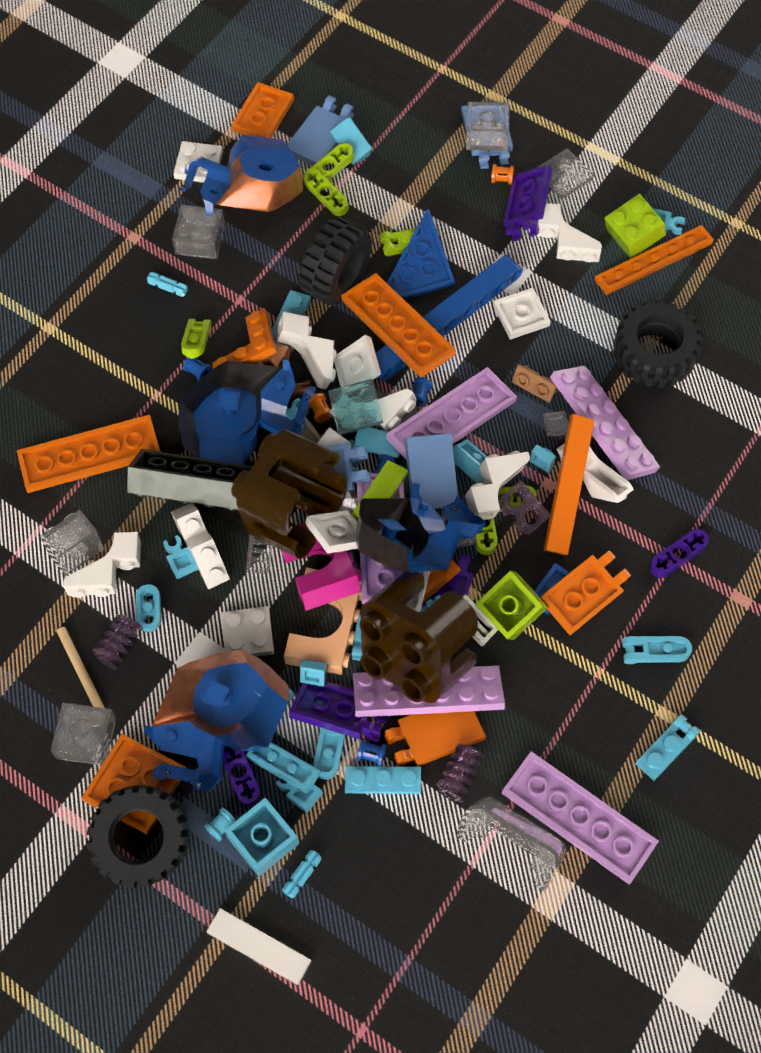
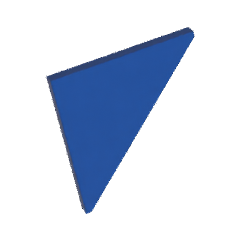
(422, 264)

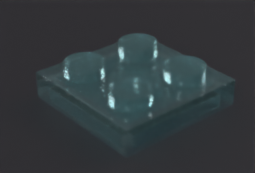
(355, 406)

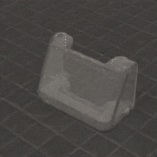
(491, 814)

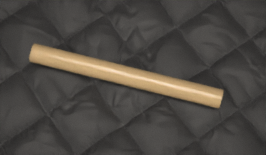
(79, 667)

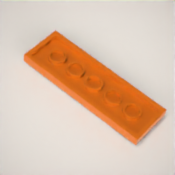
(398, 325)
(86, 453)

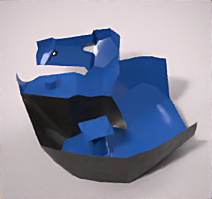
(229, 405)
(393, 525)

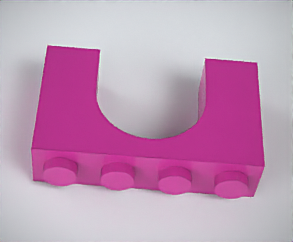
(330, 583)

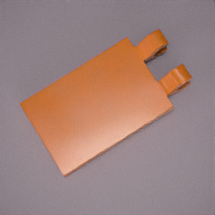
(584, 592)
(434, 735)

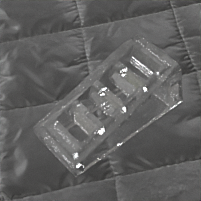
(259, 570)

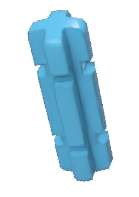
(167, 284)
(301, 874)

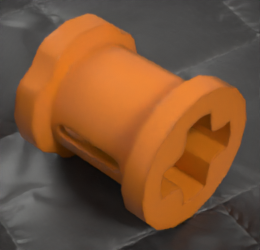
(503, 170)
(320, 408)

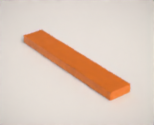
(653, 260)
(569, 485)

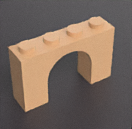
(329, 649)

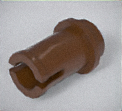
(300, 388)

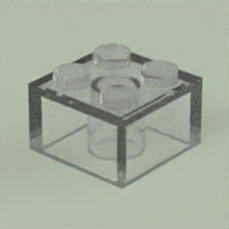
(487, 126)
(197, 232)
(72, 542)
(83, 734)

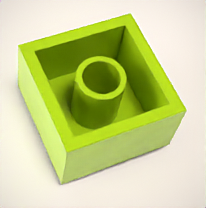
(635, 226)
(511, 605)

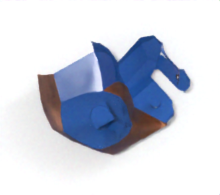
(258, 176)
(216, 707)

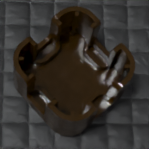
(284, 476)
(416, 646)

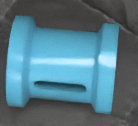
(219, 824)

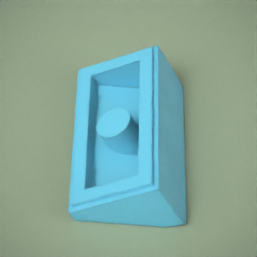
(348, 133)
(375, 442)
(469, 459)

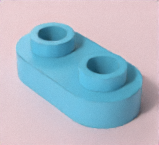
(149, 609)

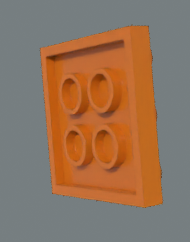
(127, 766)

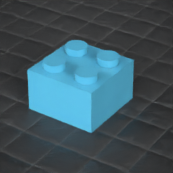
(262, 837)

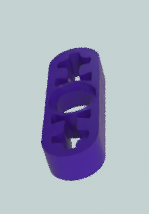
(674, 562)
(239, 780)

